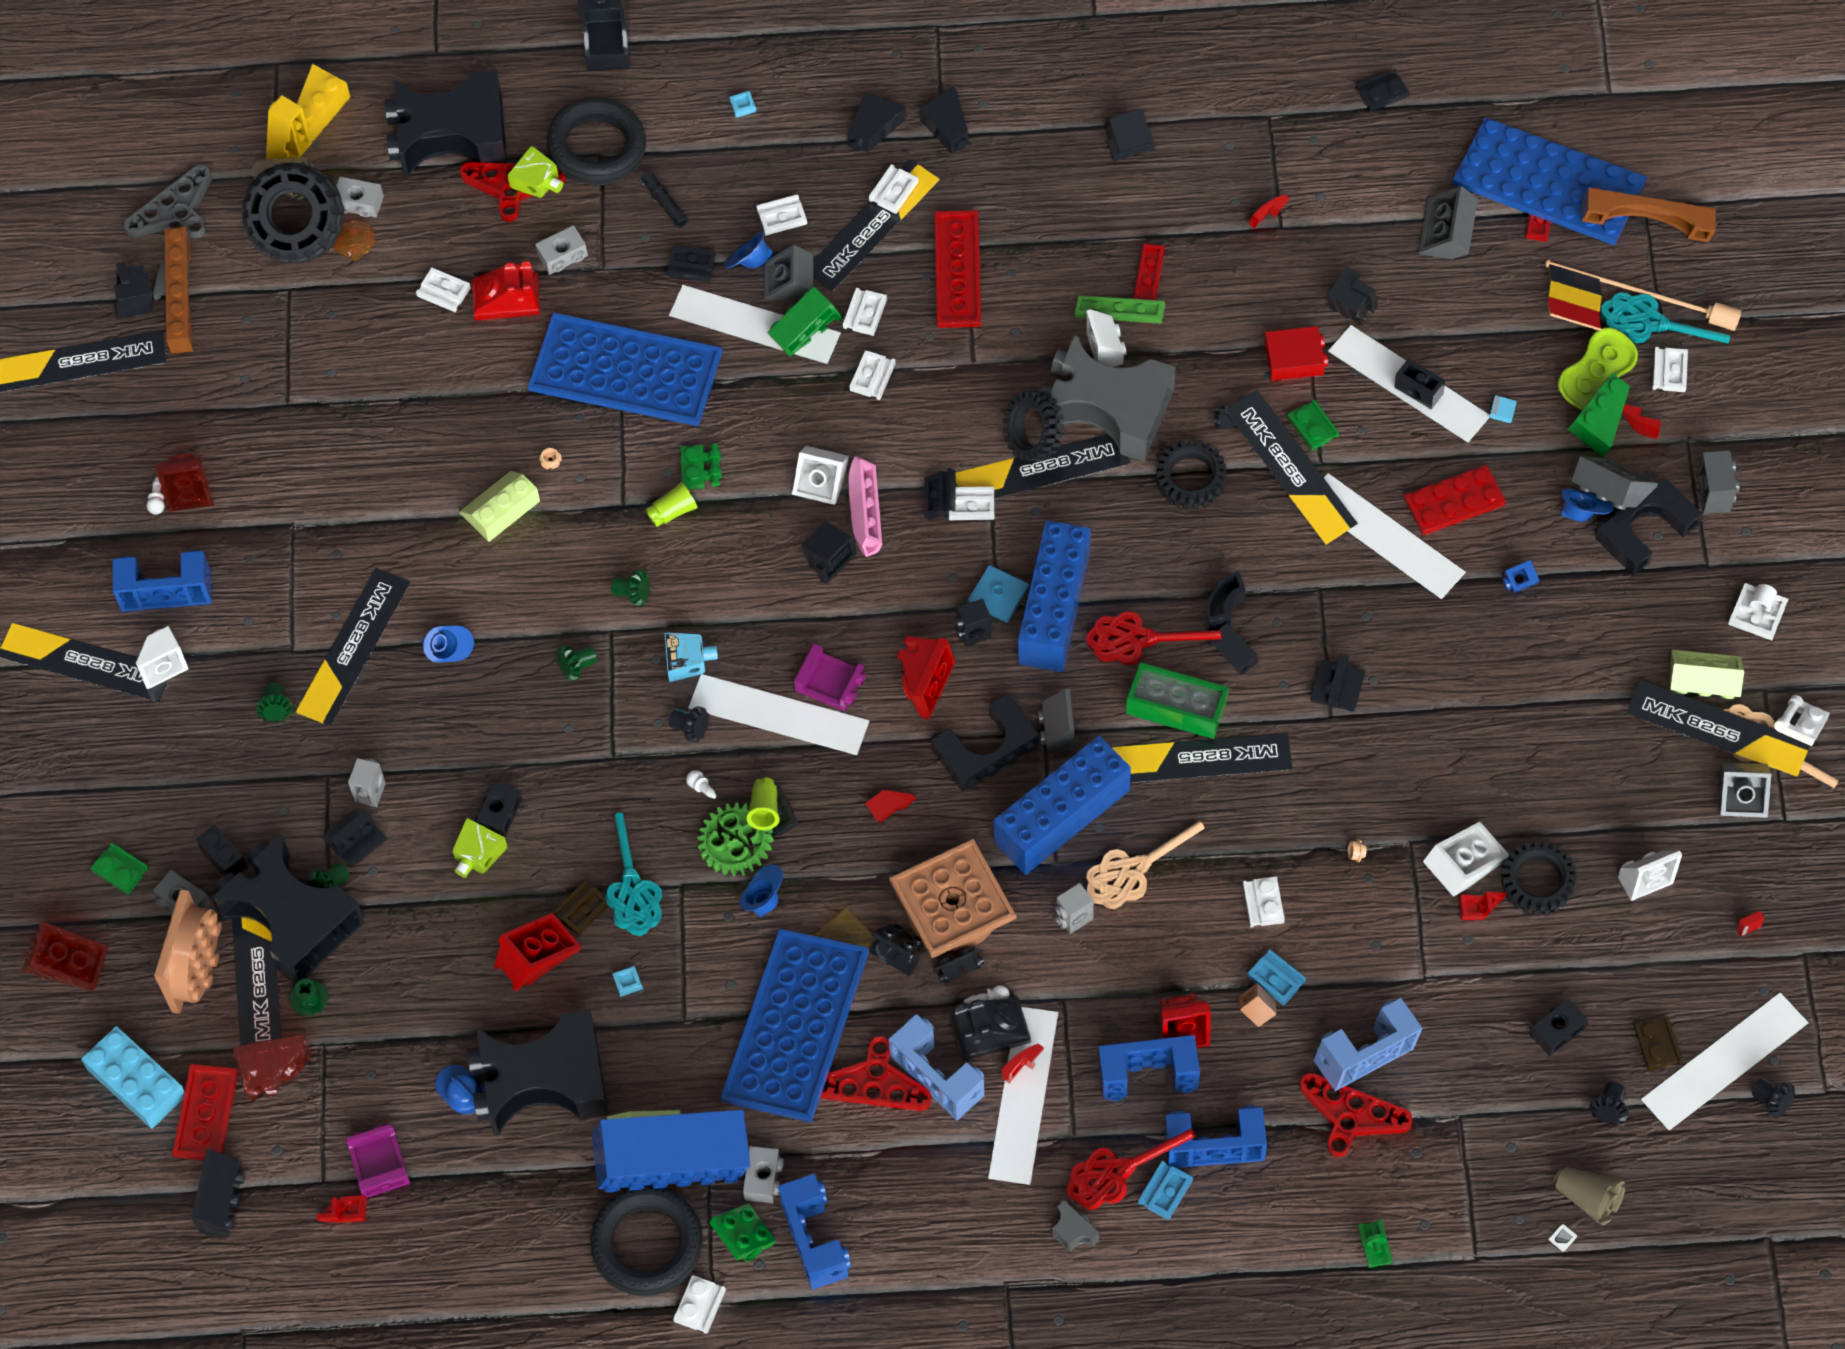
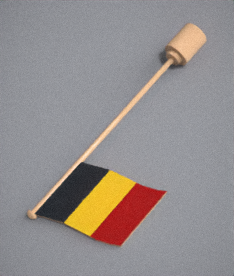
(1578, 296)

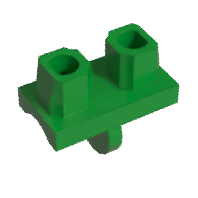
(1375, 1244)

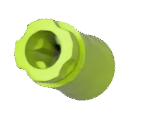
(671, 505)
(763, 806)

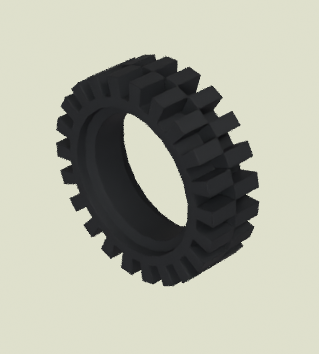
(1050, 425)
(1194, 451)
(1547, 854)

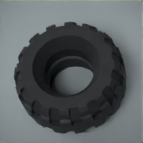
(326, 213)

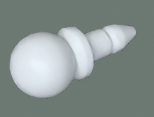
(155, 503)
(696, 780)
(997, 992)

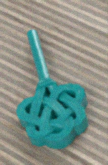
(1644, 319)
(643, 894)

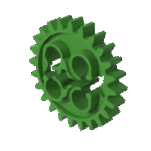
(723, 856)

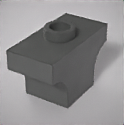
(1073, 1228)

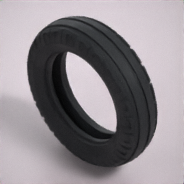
(596, 171)
(655, 1281)

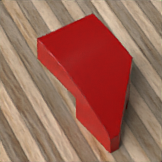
(1272, 207)
(1642, 425)
(887, 803)
(1478, 906)
(1026, 1057)
(345, 1210)

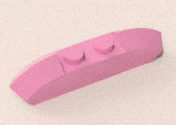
(865, 506)

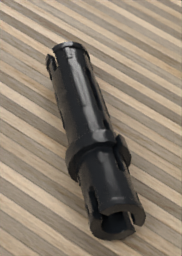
(660, 193)

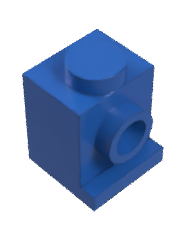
(1528, 573)

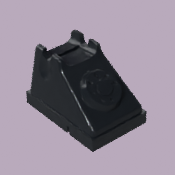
(989, 1027)

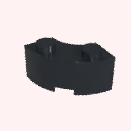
(1223, 601)

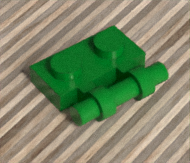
(693, 466)

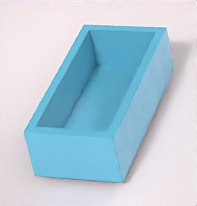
(133, 1077)

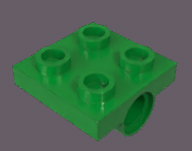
(743, 1232)

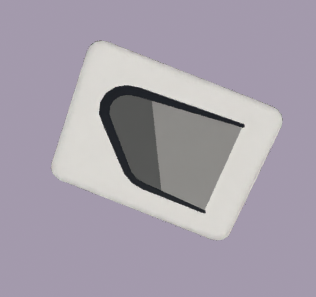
(1563, 1237)

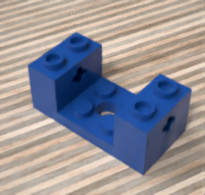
(137, 593)
(1134, 1056)
(1247, 1147)
(821, 1263)

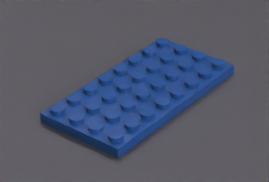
(1542, 178)
(625, 369)
(795, 1025)

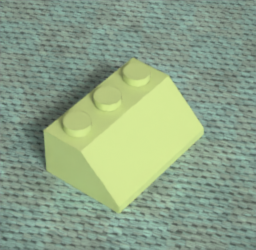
(501, 505)
(1706, 673)

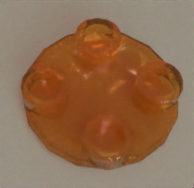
(355, 240)

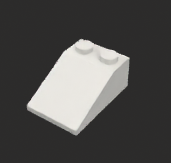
(1465, 858)
(1649, 873)

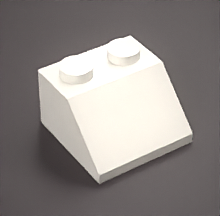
(1104, 339)
(820, 474)
(160, 658)

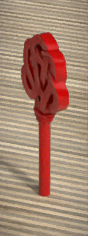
(1126, 646)
(1110, 1183)

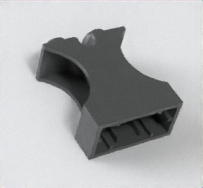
(1117, 400)

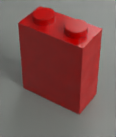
(1295, 353)

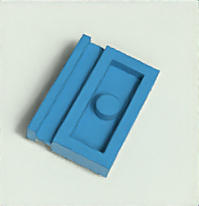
(1276, 977)
(1165, 1190)

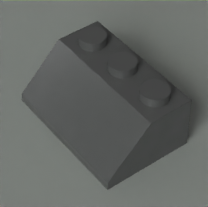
(1448, 224)
(1612, 481)

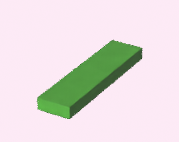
(1122, 308)

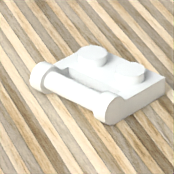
(1809, 723)

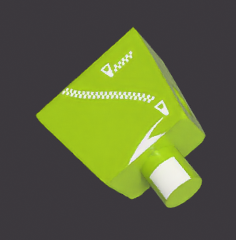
(535, 174)
(477, 848)

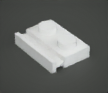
(893, 189)
(781, 214)
(443, 289)
(865, 311)
(1670, 369)
(872, 375)
(973, 504)
(1263, 902)
(699, 1304)

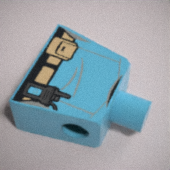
(687, 655)

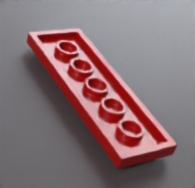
(957, 269)

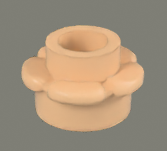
(550, 453)
(1356, 850)

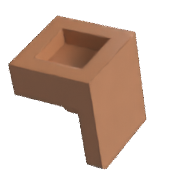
(1257, 1005)

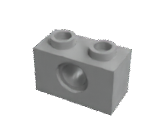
(369, 194)
(566, 240)
(367, 782)
(1074, 909)
(762, 1161)

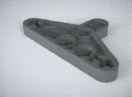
(166, 214)

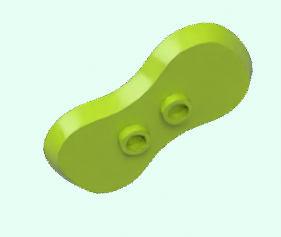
(1606, 353)

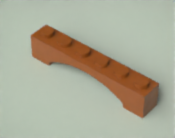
(1693, 220)
(178, 316)

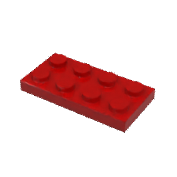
(1454, 500)
(205, 1111)

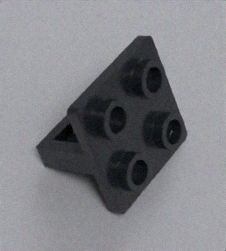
(1338, 684)
(354, 837)
(897, 947)

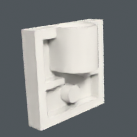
(1758, 610)

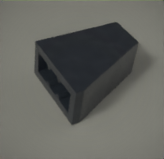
(946, 120)
(874, 122)

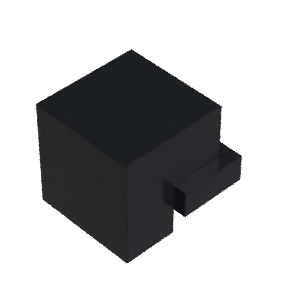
(1128, 135)
(132, 291)
(1352, 297)
(828, 551)

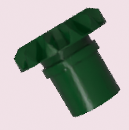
(634, 587)
(573, 661)
(274, 704)
(332, 877)
(308, 997)

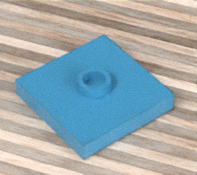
(1000, 593)

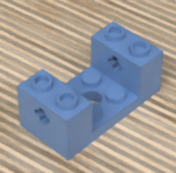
(909, 1050)
(1344, 1064)

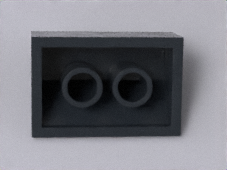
(218, 1194)

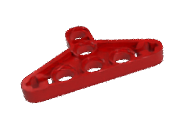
(497, 185)
(886, 1083)
(1364, 1121)

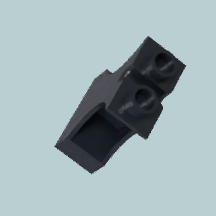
(606, 33)
(455, 122)
(303, 919)
(553, 1070)

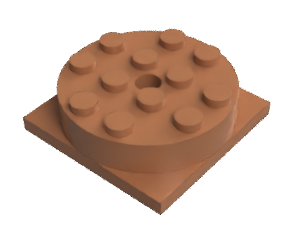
(959, 877)
(188, 953)

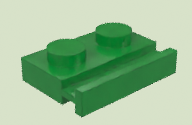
(1313, 425)
(119, 868)

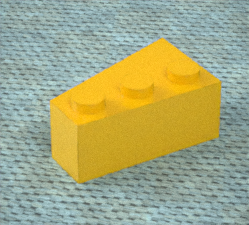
(322, 99)
(286, 130)

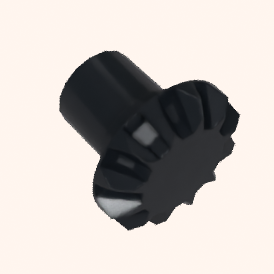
(692, 723)
(1776, 1097)
(1610, 1104)

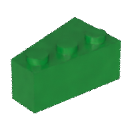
(803, 321)
(1600, 417)

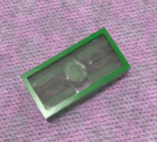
(1177, 700)

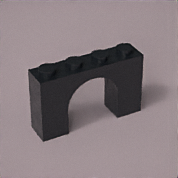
(1663, 502)
(970, 768)

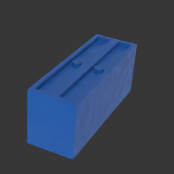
(1054, 596)
(1062, 805)
(670, 1150)

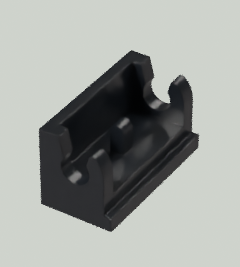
(1235, 649)

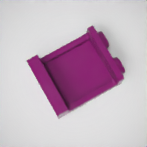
(829, 679)
(377, 1160)

